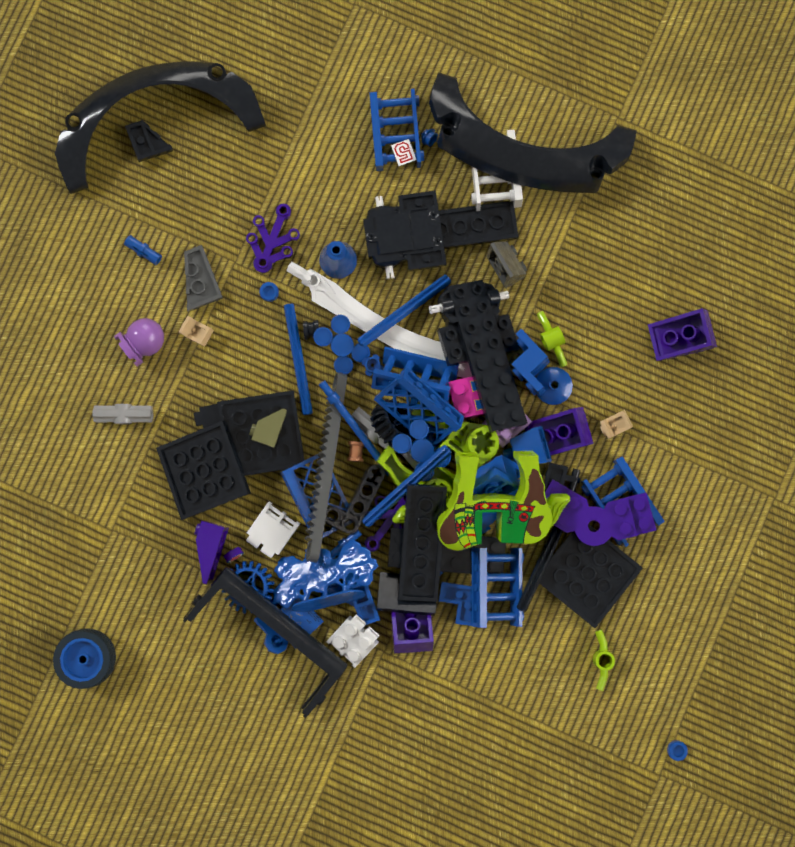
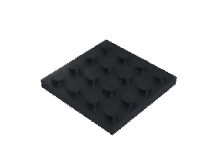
(256, 457)
(203, 470)
(589, 576)

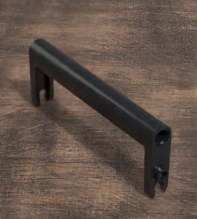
(279, 623)

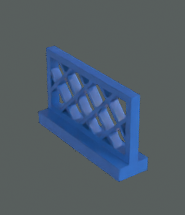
(428, 401)
(300, 498)

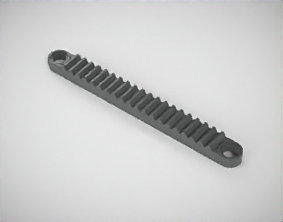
(325, 472)

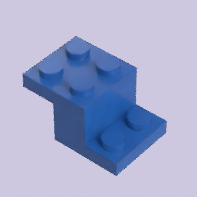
(530, 363)
(497, 477)

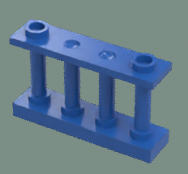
(379, 122)
(416, 363)
(630, 484)
(479, 587)

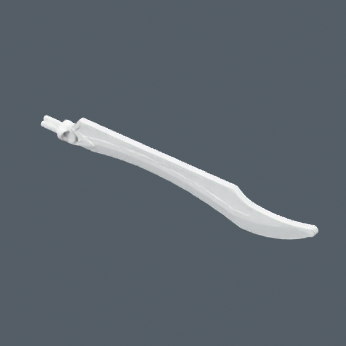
(337, 301)

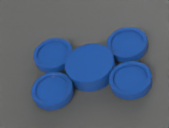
(341, 344)
(419, 449)

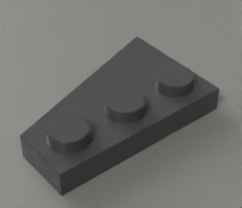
(200, 279)

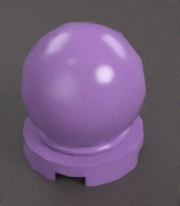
(142, 339)

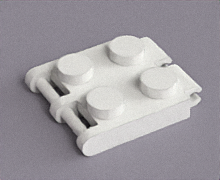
(271, 531)
(354, 640)

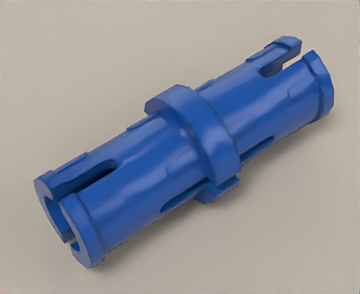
(143, 250)

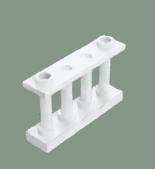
(514, 195)

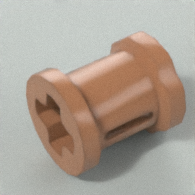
(355, 451)

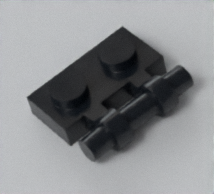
(559, 474)

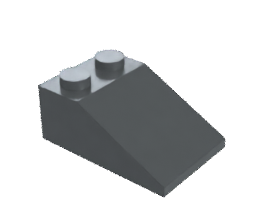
(505, 263)

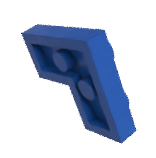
(458, 595)

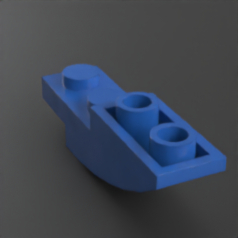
(365, 606)

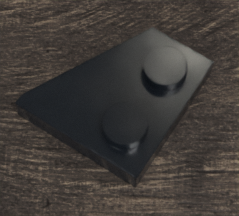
(146, 142)

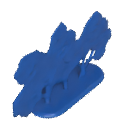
(319, 575)

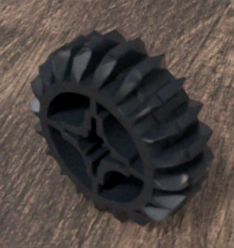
(387, 425)

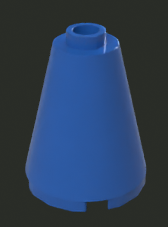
(338, 259)

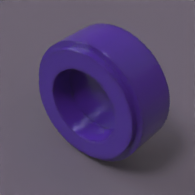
(233, 554)

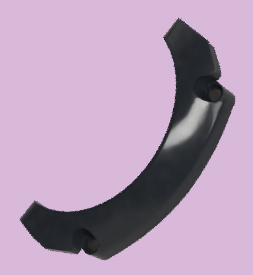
(74, 142)
(521, 163)

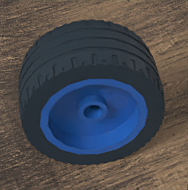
(99, 658)

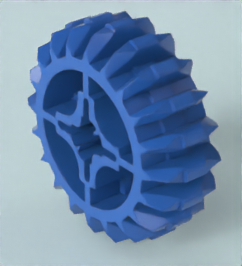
(255, 571)

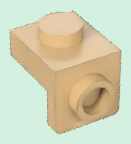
(196, 331)
(615, 424)

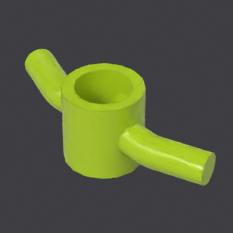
(552, 338)
(603, 669)

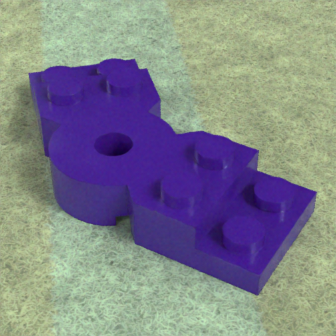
(618, 519)

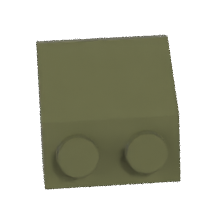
(268, 428)

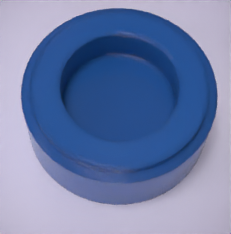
(269, 291)
(677, 750)

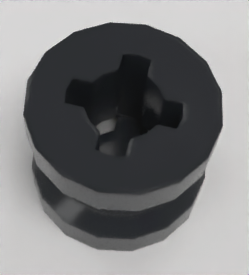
(309, 328)

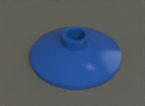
(562, 392)

